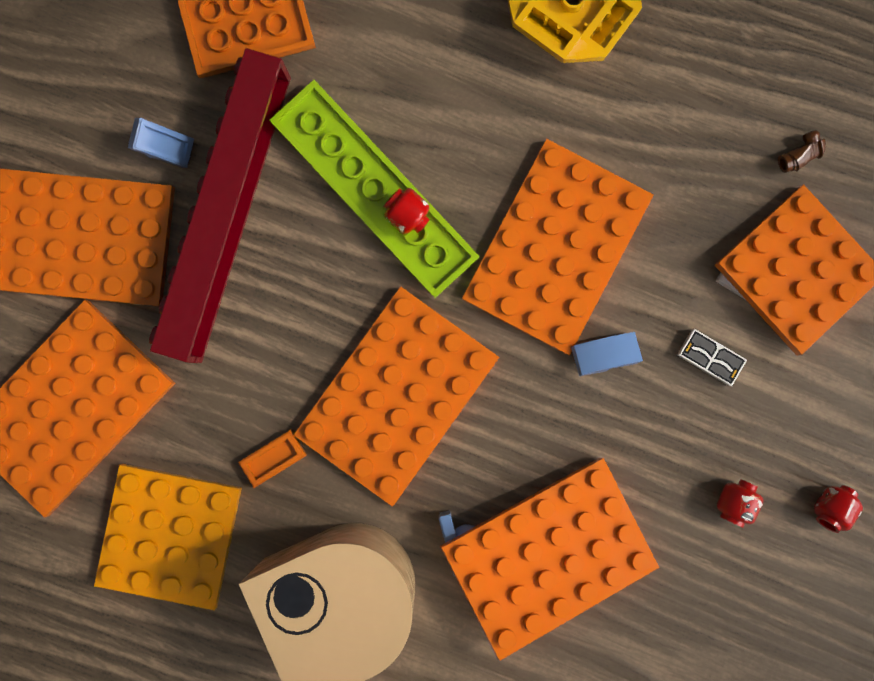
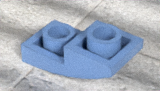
(606, 353)

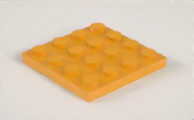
(168, 536)

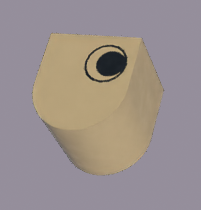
(334, 604)

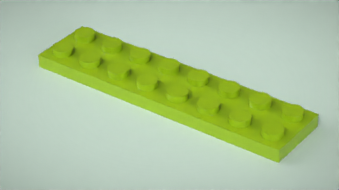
(365, 183)

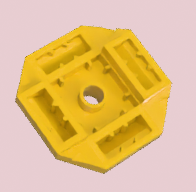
(574, 31)

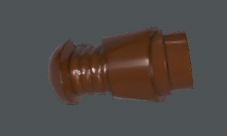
(802, 155)

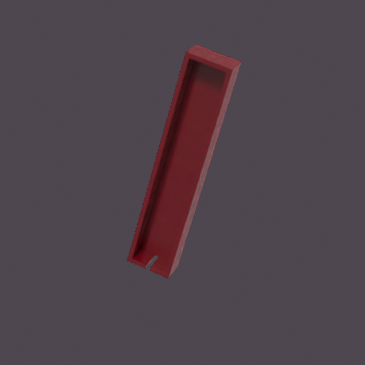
(221, 208)

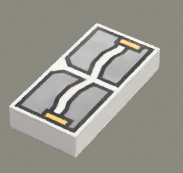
(711, 357)

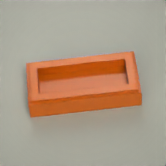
(272, 458)

